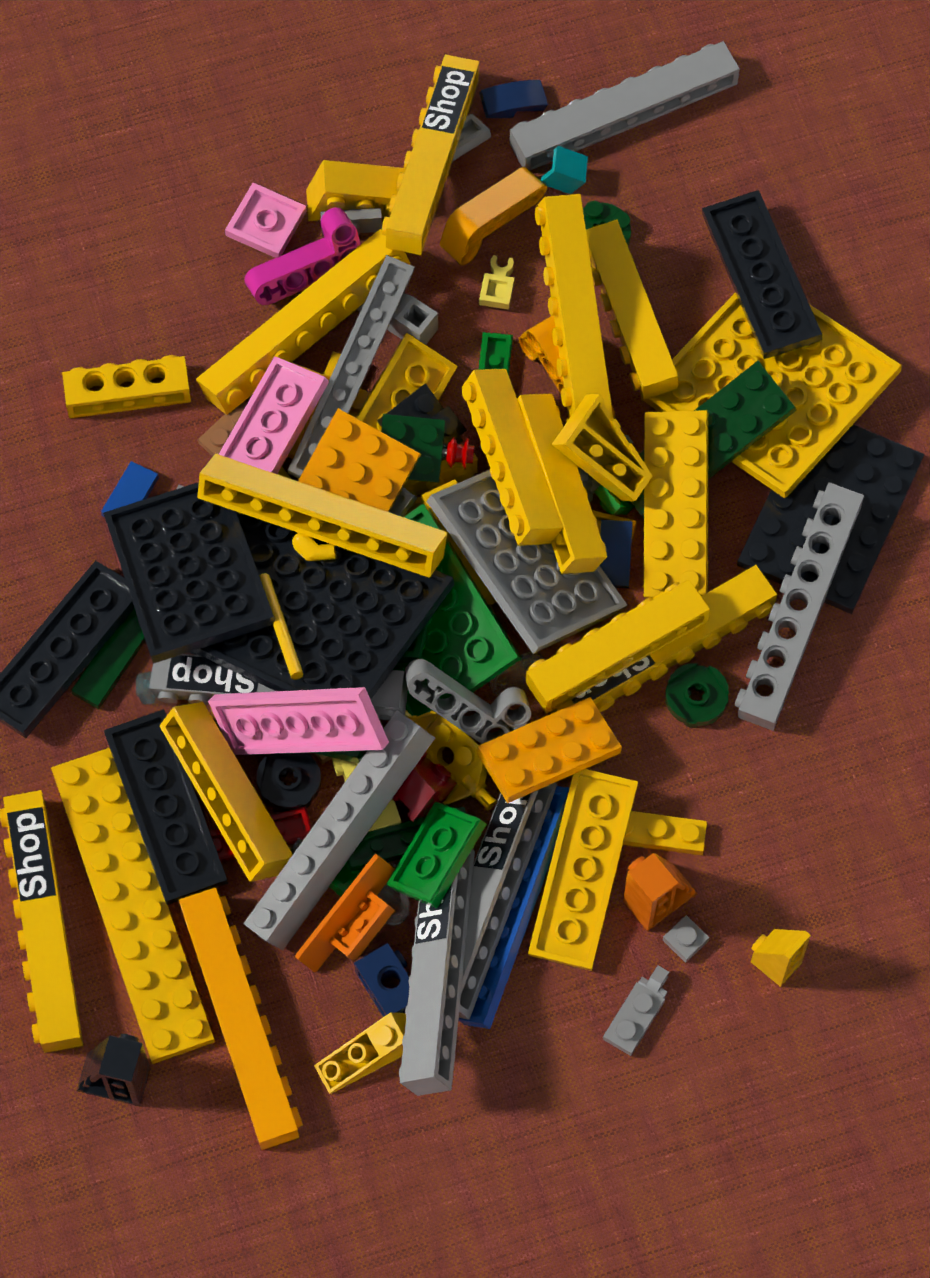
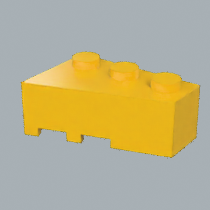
(351, 187)
(601, 449)

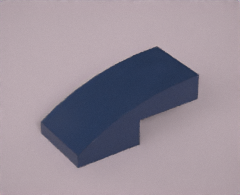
(508, 98)
(617, 539)

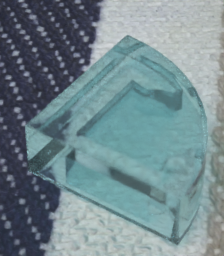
(142, 688)

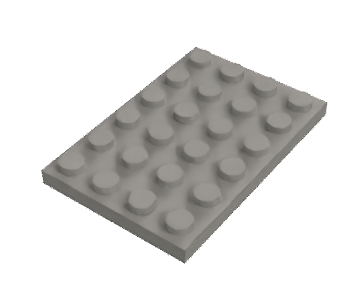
(522, 578)

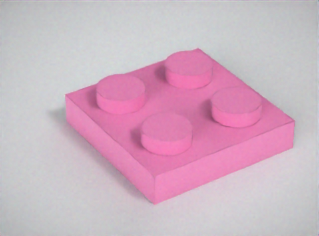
(265, 220)

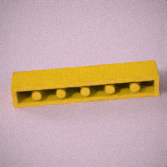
(631, 312)
(512, 457)
(579, 542)
(617, 645)
(226, 791)

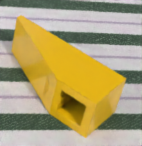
(364, 1053)

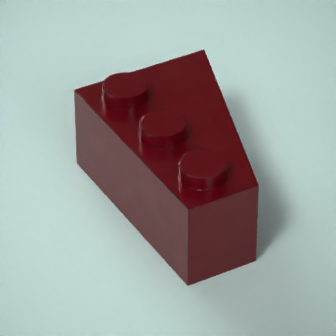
(424, 786)

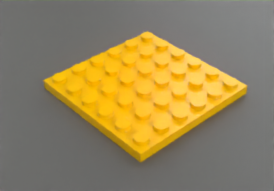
(825, 382)

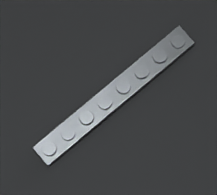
(356, 355)

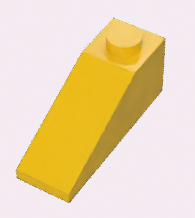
(780, 953)

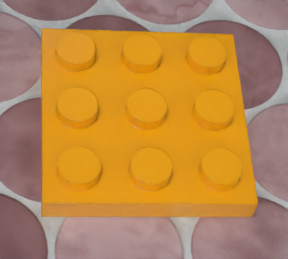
(359, 463)

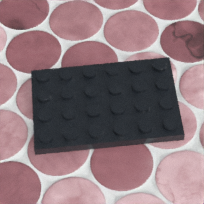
(857, 462)
(187, 572)

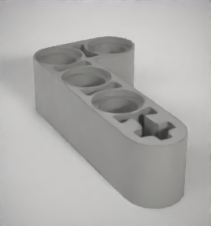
(463, 700)

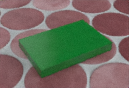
(436, 854)

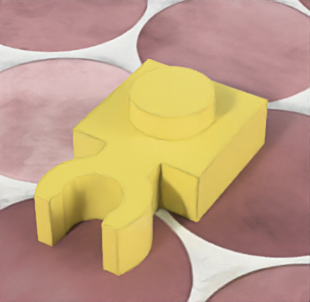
(497, 287)

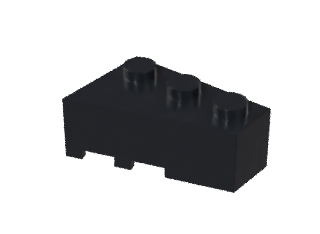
(116, 1070)

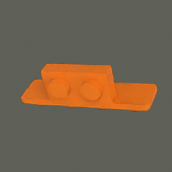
(352, 919)

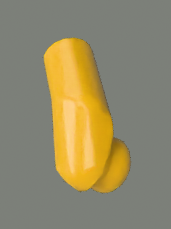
(311, 550)

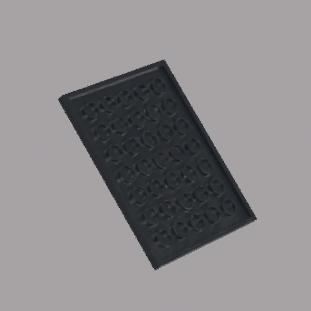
(343, 614)

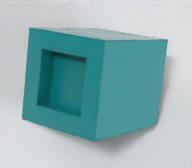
(567, 170)

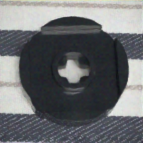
(298, 794)

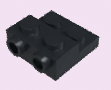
(425, 405)

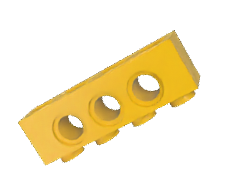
(139, 395)

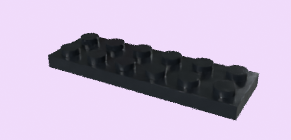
(761, 274)
(62, 647)
(165, 809)

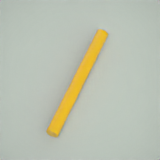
(281, 630)

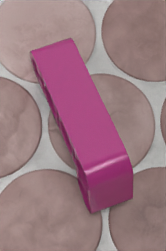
(305, 265)

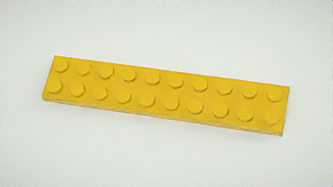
(132, 907)

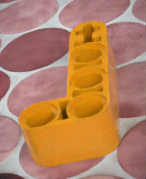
(489, 212)
(538, 343)

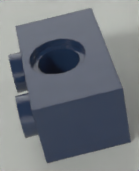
(375, 969)

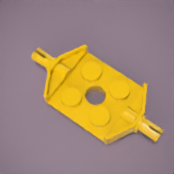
(466, 767)

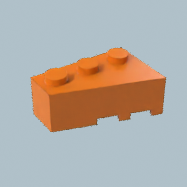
(655, 889)

